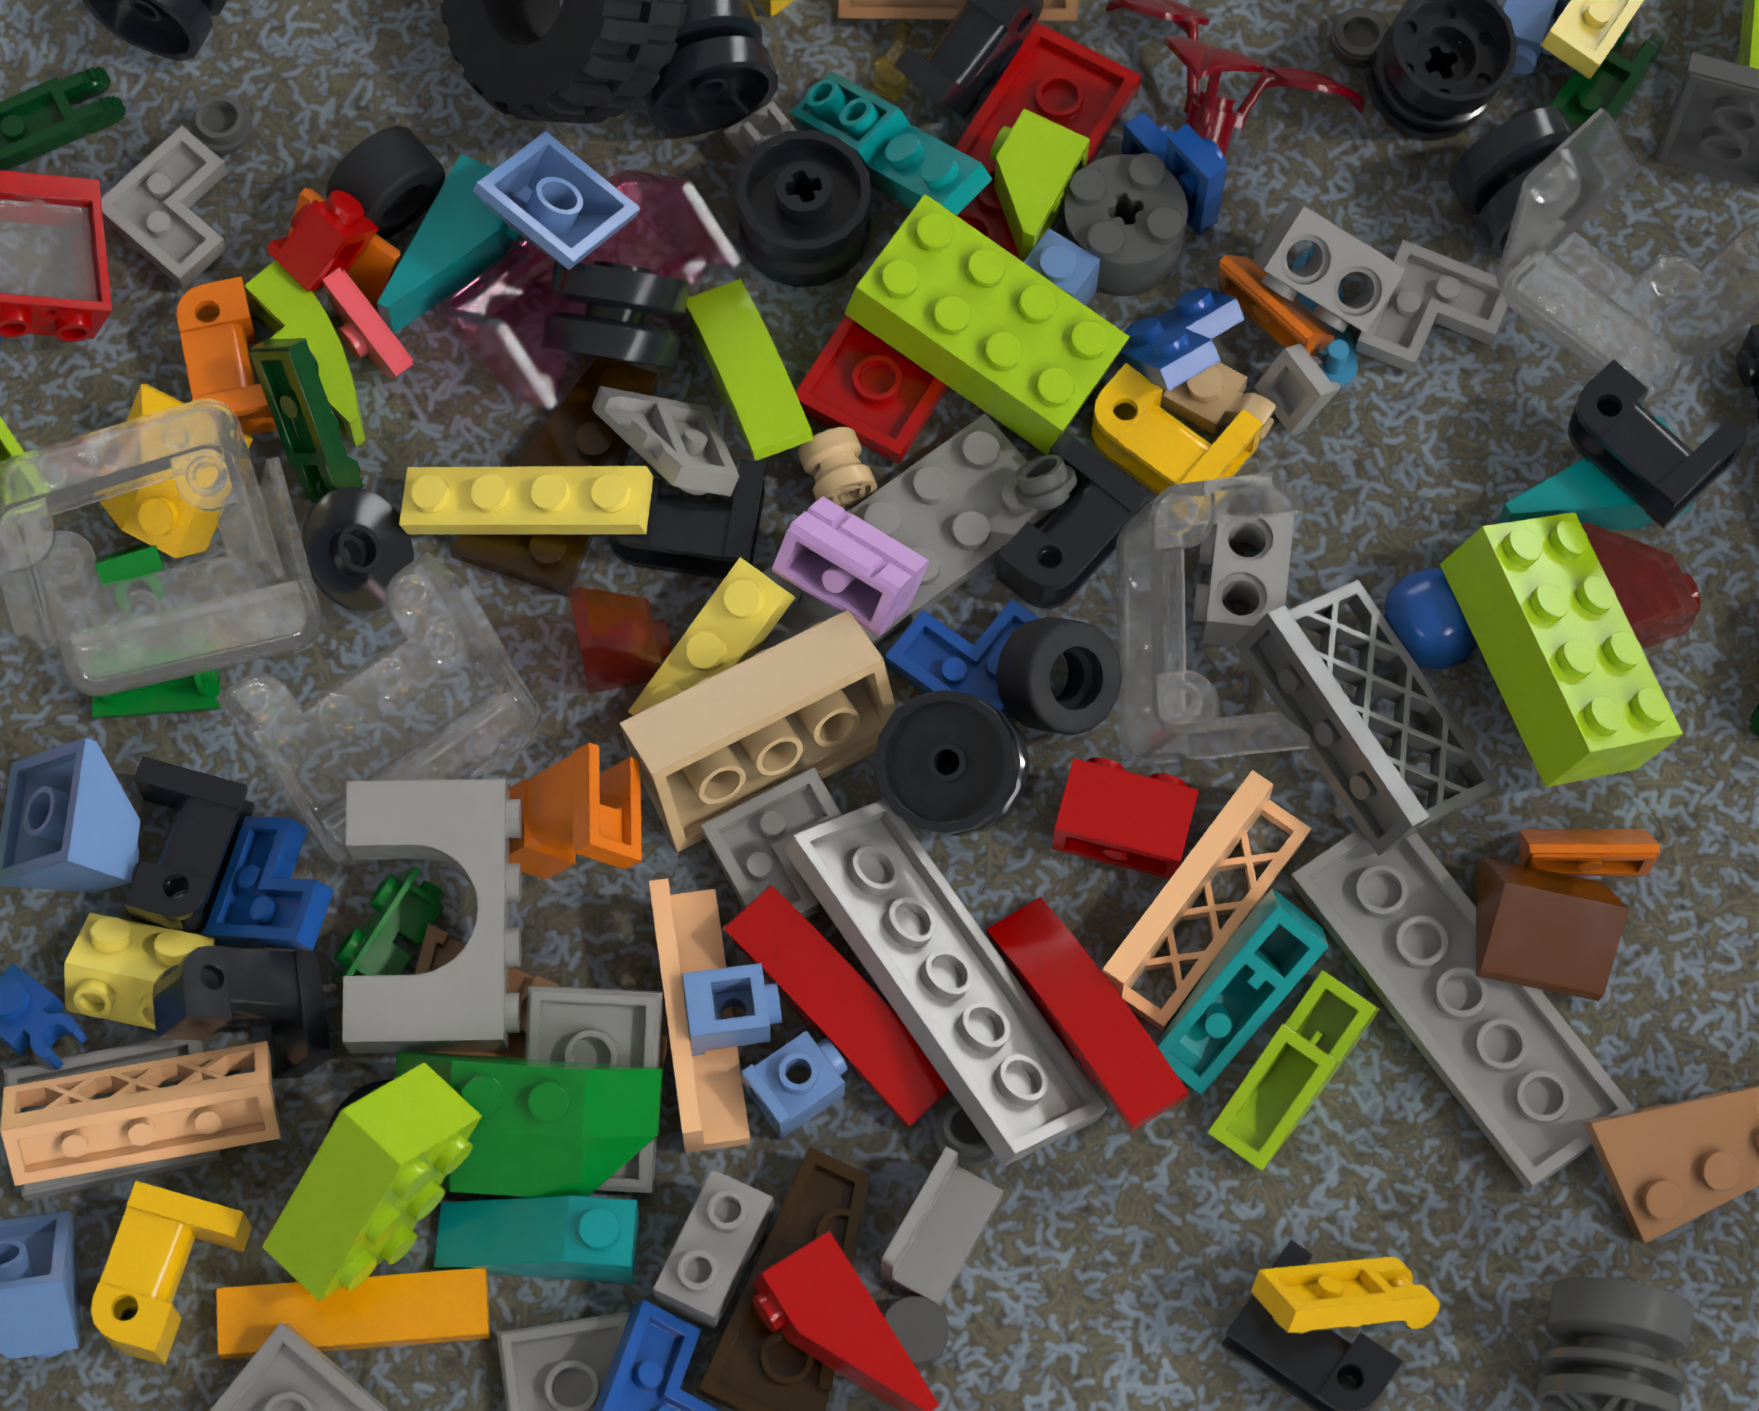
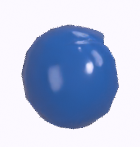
(1429, 620)

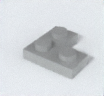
(154, 205)
(1430, 293)
(753, 835)

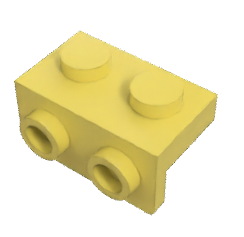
(117, 965)

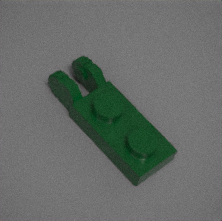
(1610, 85)
(44, 119)
(304, 417)

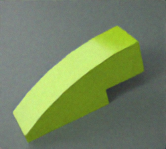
(298, 314)
(747, 370)
(1293, 1070)

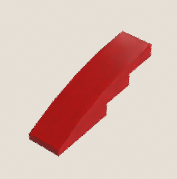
(837, 1004)
(1087, 1013)

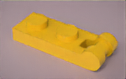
(1344, 1295)

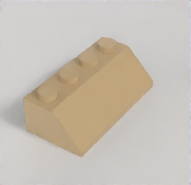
(760, 724)

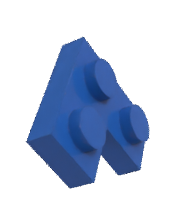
(1191, 159)
(1180, 341)
(940, 659)
(257, 896)
(651, 1364)

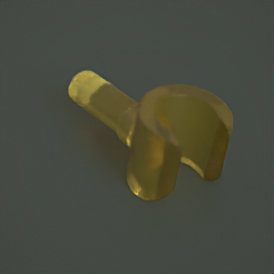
(888, 80)

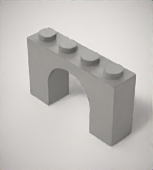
(468, 999)

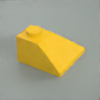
(158, 511)

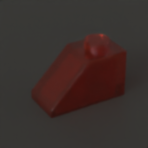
(1647, 584)
(617, 638)

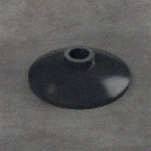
(370, 533)

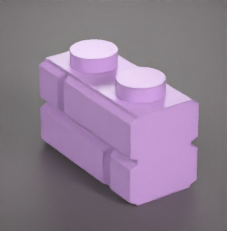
(850, 565)

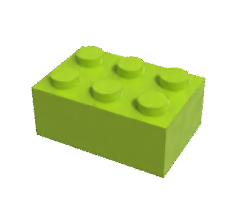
(373, 1182)

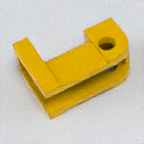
(1156, 446)
(150, 1263)

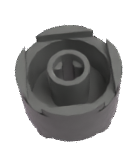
(1128, 217)

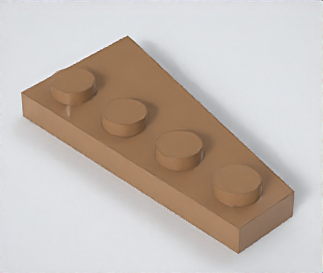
(1679, 1158)

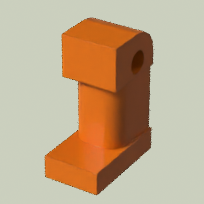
(215, 339)
(580, 813)

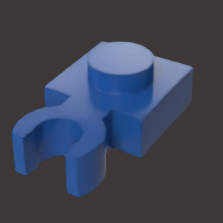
(33, 1017)

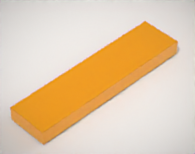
(373, 1315)

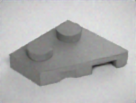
(673, 437)

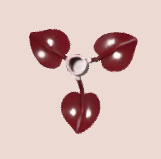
(1212, 112)

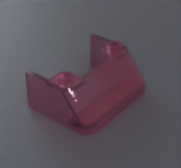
(506, 305)

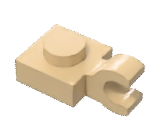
(1218, 397)

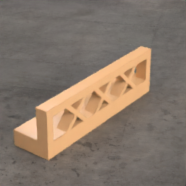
(1185, 887)
(711, 1083)
(140, 1119)

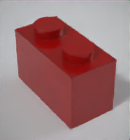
(1124, 817)

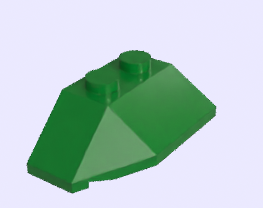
(546, 1121)

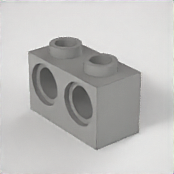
(1333, 257)
(1255, 579)
(714, 1251)

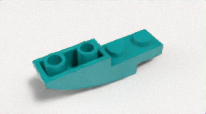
(895, 153)

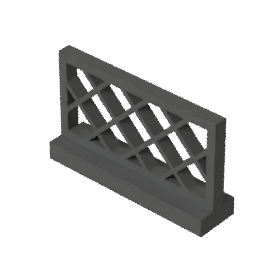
(1340, 732)

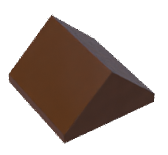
(1545, 929)

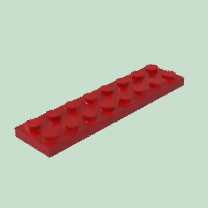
(865, 380)

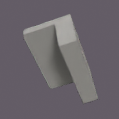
(940, 1230)

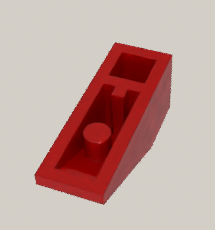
(835, 1320)

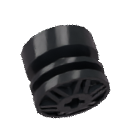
(1441, 65)

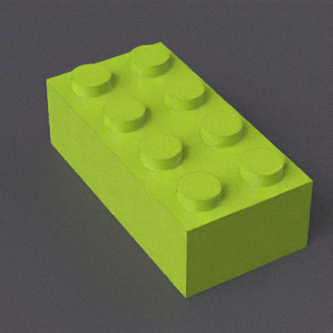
(985, 324)
(1560, 649)

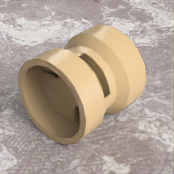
(836, 467)

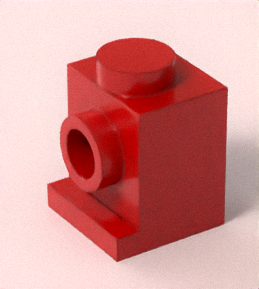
(324, 239)

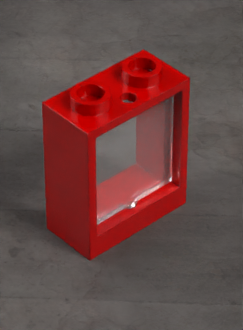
(52, 257)

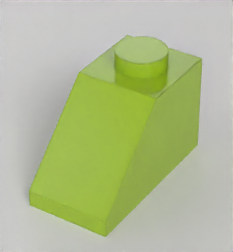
(1035, 174)

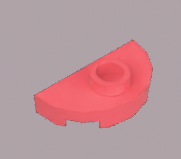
(363, 328)

